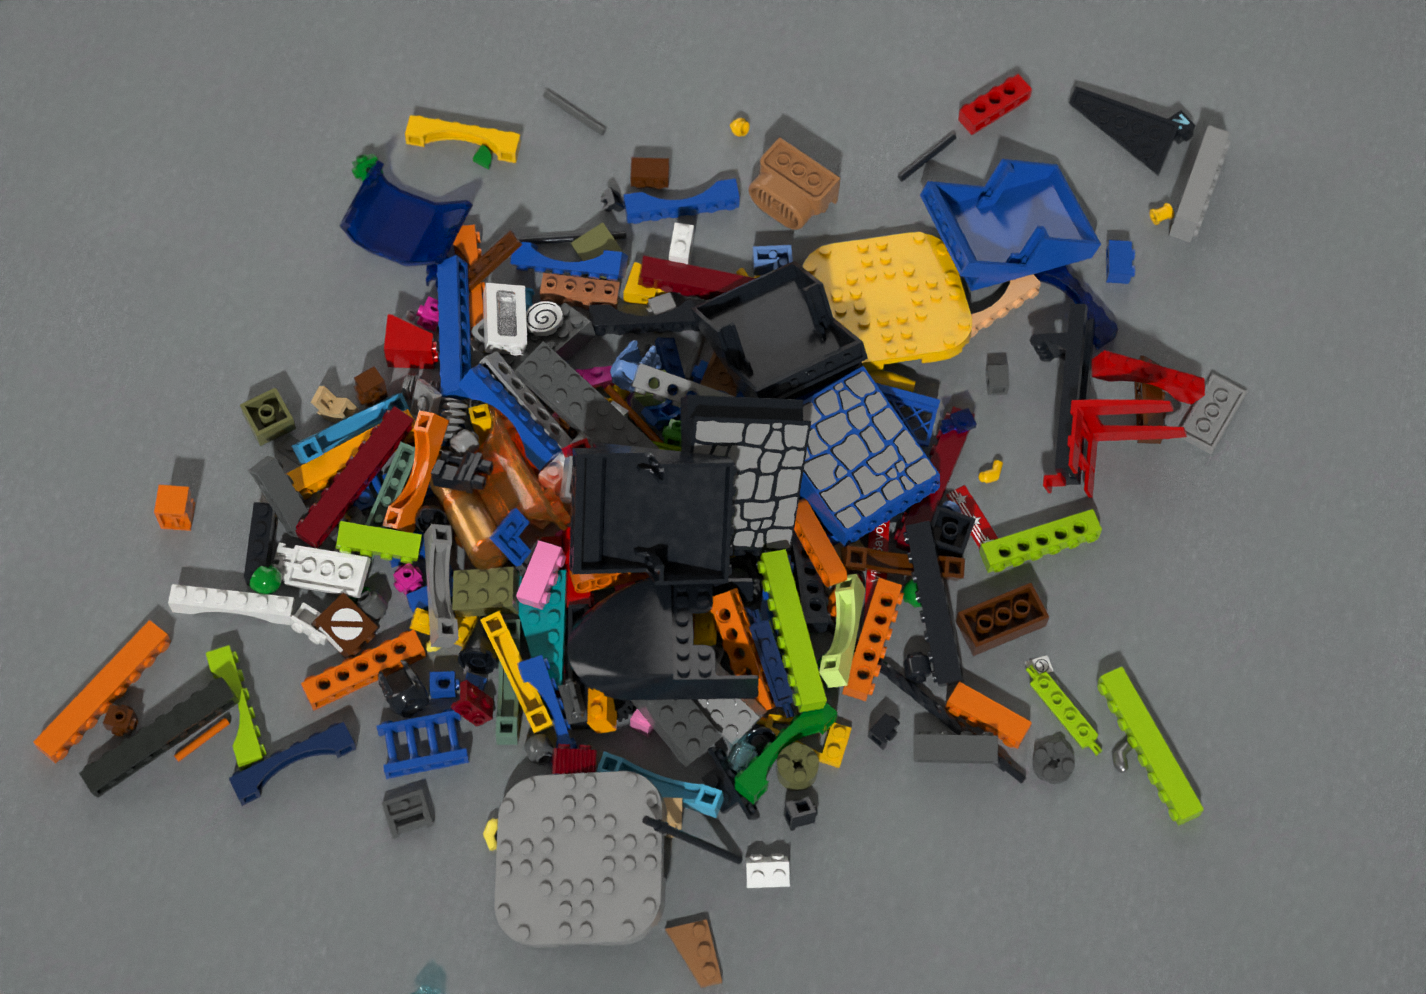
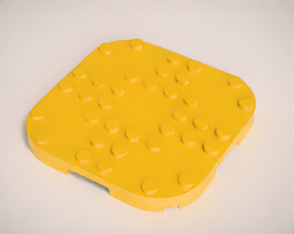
(896, 296)

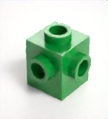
(362, 165)

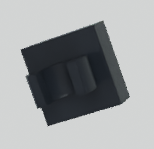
(614, 200)

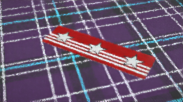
(982, 531)

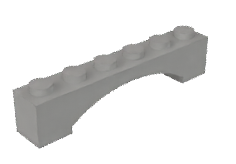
(437, 556)

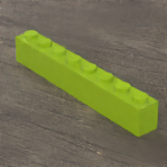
(792, 631)
(1150, 746)

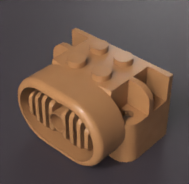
(792, 186)

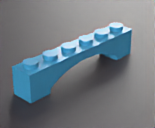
(346, 429)

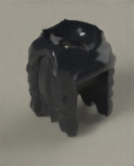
(399, 701)

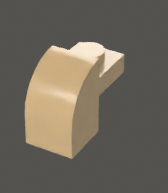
(331, 407)

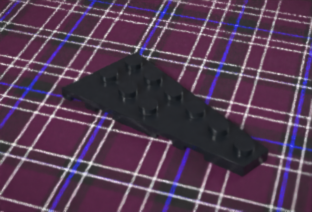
(1135, 130)

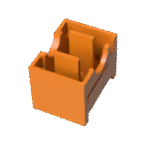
(174, 507)

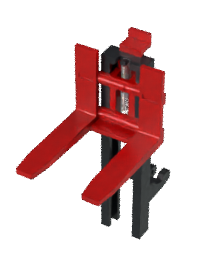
(1079, 414)

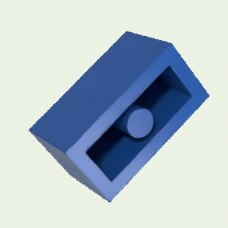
(1119, 262)

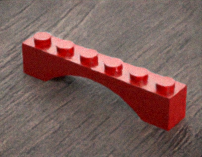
(1117, 367)

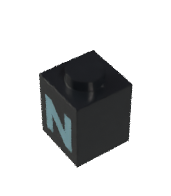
(1186, 127)

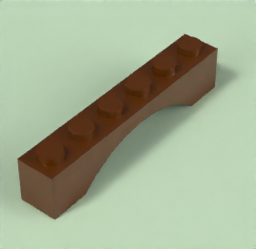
(895, 563)

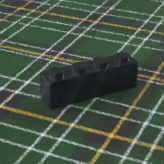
(260, 539)

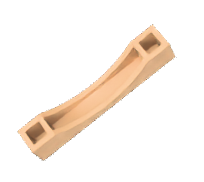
(1014, 297)

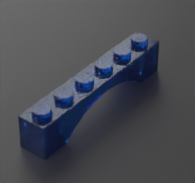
(1060, 278)

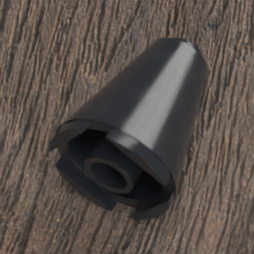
(478, 651)

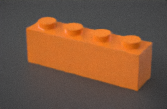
(988, 715)

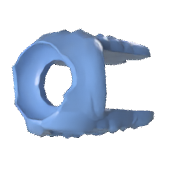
(627, 362)

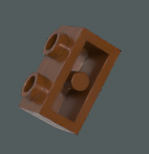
(649, 172)
(370, 387)

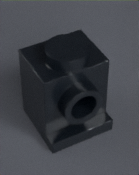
(884, 730)
(800, 812)

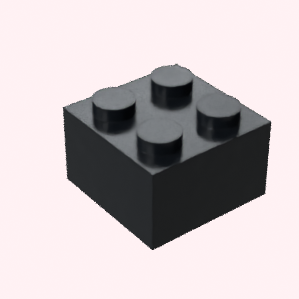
(951, 532)

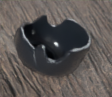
(430, 515)
(760, 737)

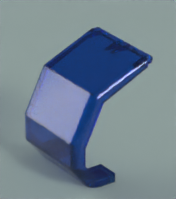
(401, 223)

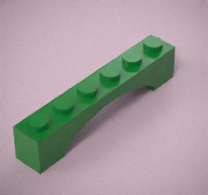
(753, 781)

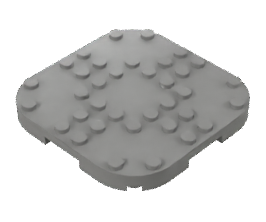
(580, 860)

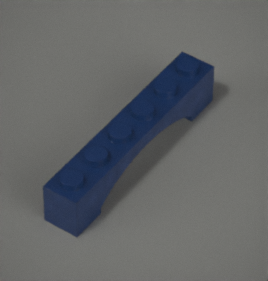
(333, 741)

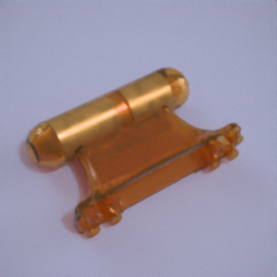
(508, 487)

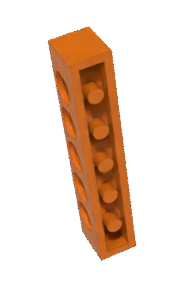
(884, 591)
(731, 644)
(358, 679)

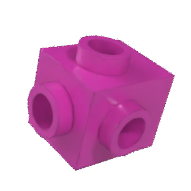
(428, 314)
(408, 579)

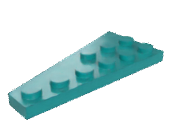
(546, 628)

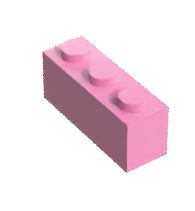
(541, 575)

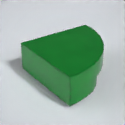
(483, 157)

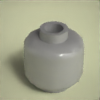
(464, 442)

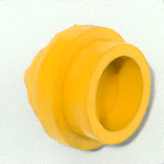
(739, 127)

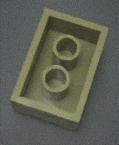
(485, 591)

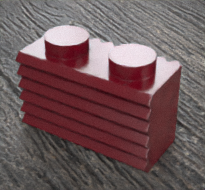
(573, 760)

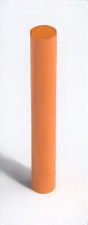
(201, 739)

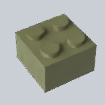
(267, 416)

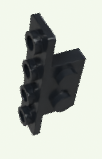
(724, 779)

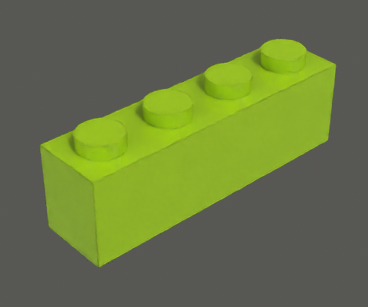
(378, 541)

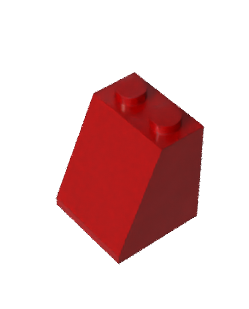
(409, 345)

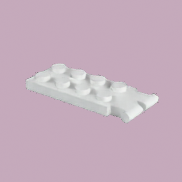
(322, 570)

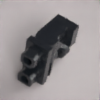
(466, 476)

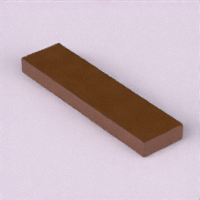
(492, 259)

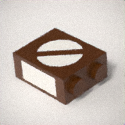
(345, 626)

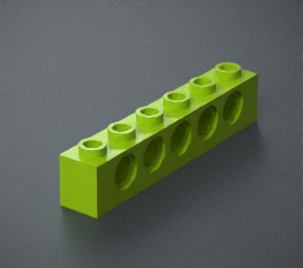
(1085, 521)

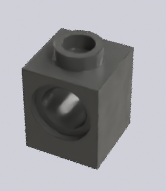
(997, 379)

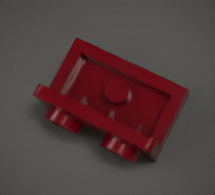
(473, 704)

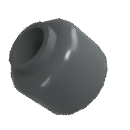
(372, 604)
(539, 749)

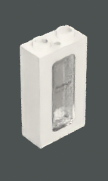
(504, 319)

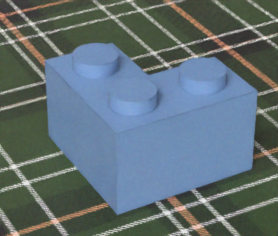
(770, 258)

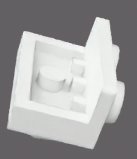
(302, 622)
(767, 871)

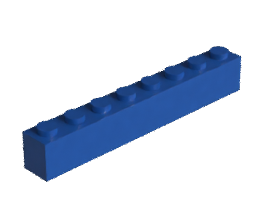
(453, 326)

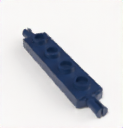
(772, 662)

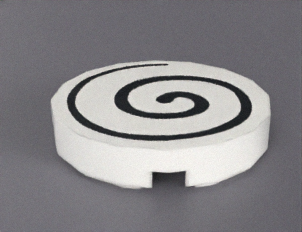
(544, 318)

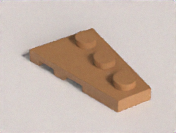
(697, 950)

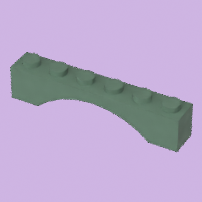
(508, 703)

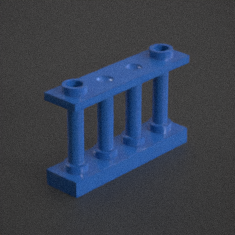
(416, 763)

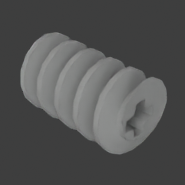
(453, 413)

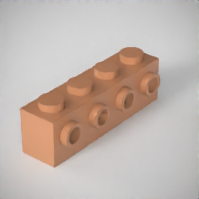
(579, 291)

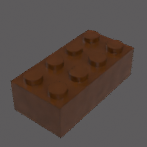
(1002, 619)

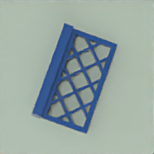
(914, 401)

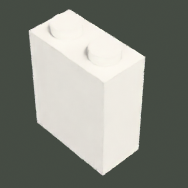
(682, 243)

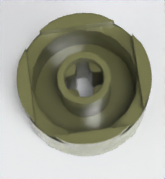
(798, 778)

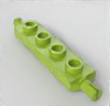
(1064, 710)

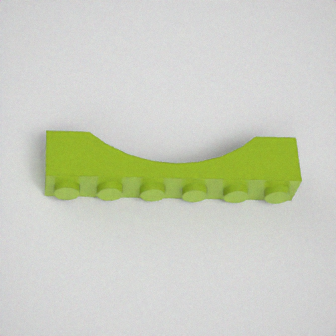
(246, 745)

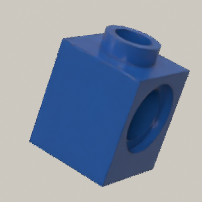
(437, 678)

